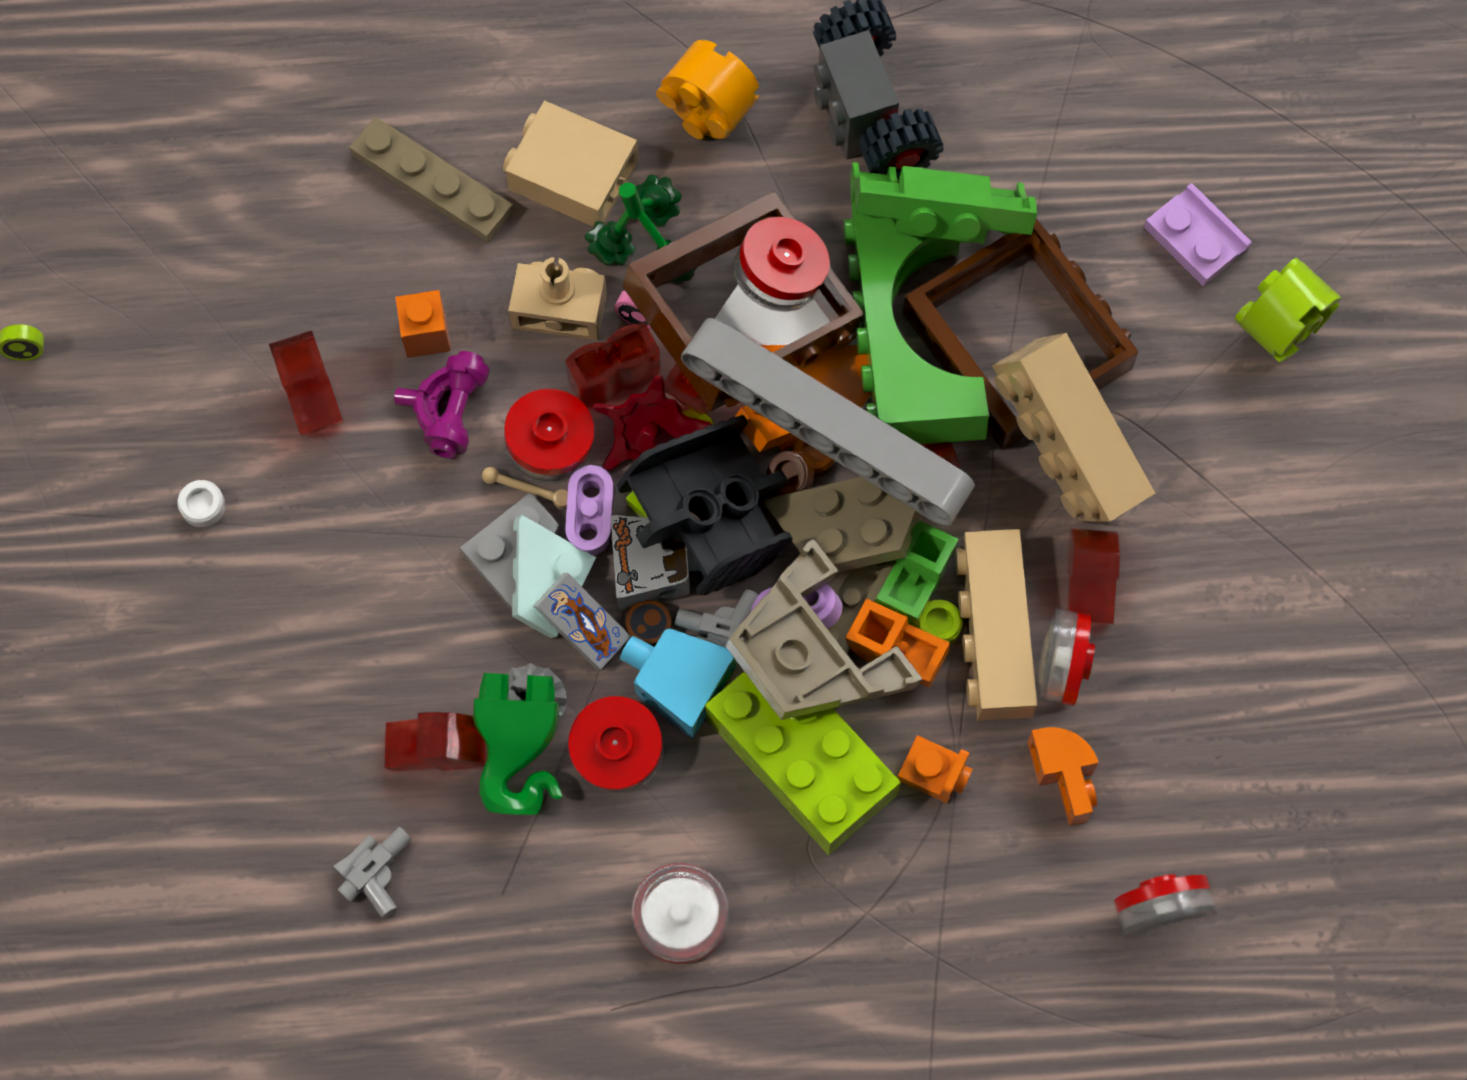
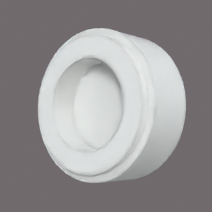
(201, 503)

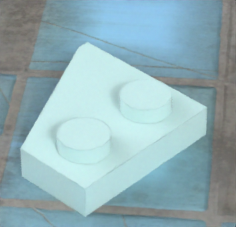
(537, 565)

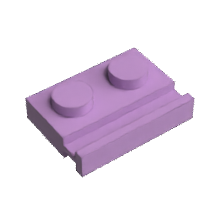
(1197, 234)

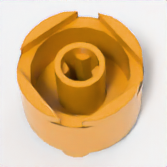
(709, 91)

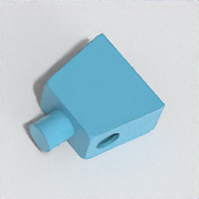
(679, 676)

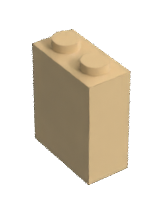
(570, 164)

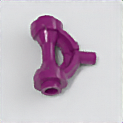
(446, 433)

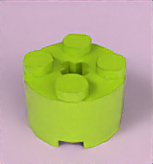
(1288, 309)

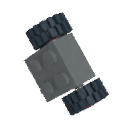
(860, 95)

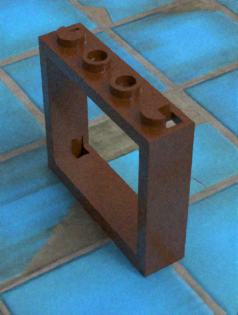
(706, 244)
(1066, 278)

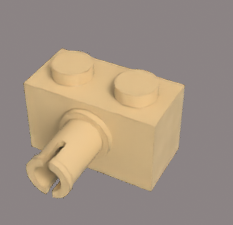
(558, 300)

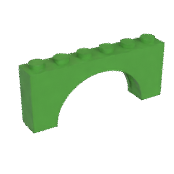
(904, 387)

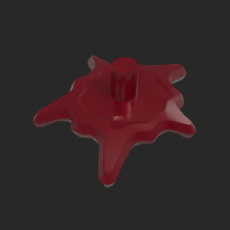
(645, 422)

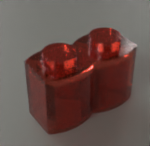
(622, 362)

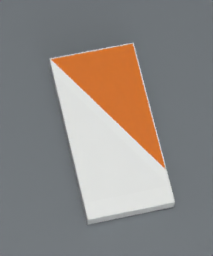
(775, 329)

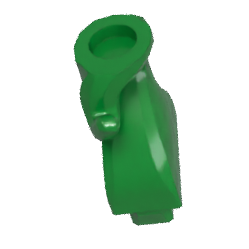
(514, 738)

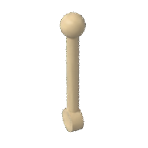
(491, 475)

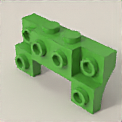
(942, 203)

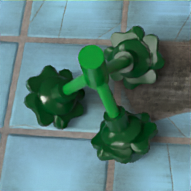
(648, 203)

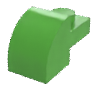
(919, 573)

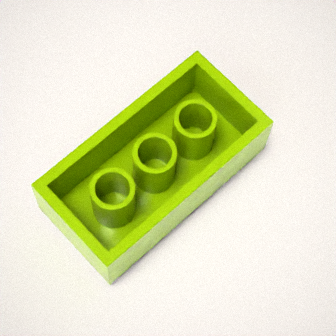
(806, 762)

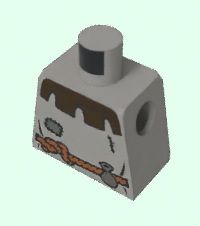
(649, 572)

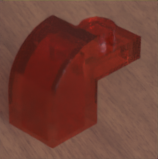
(306, 383)

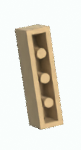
(997, 625)

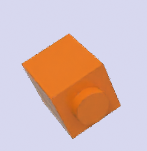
(423, 323)

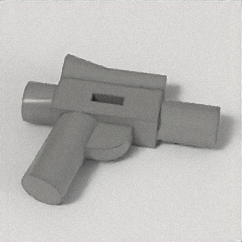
(722, 625)
(369, 871)

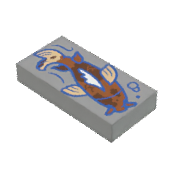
(581, 621)

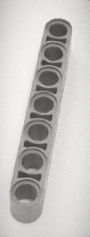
(828, 421)

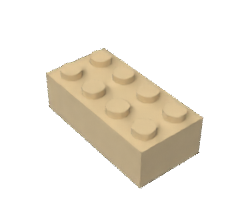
(1072, 429)

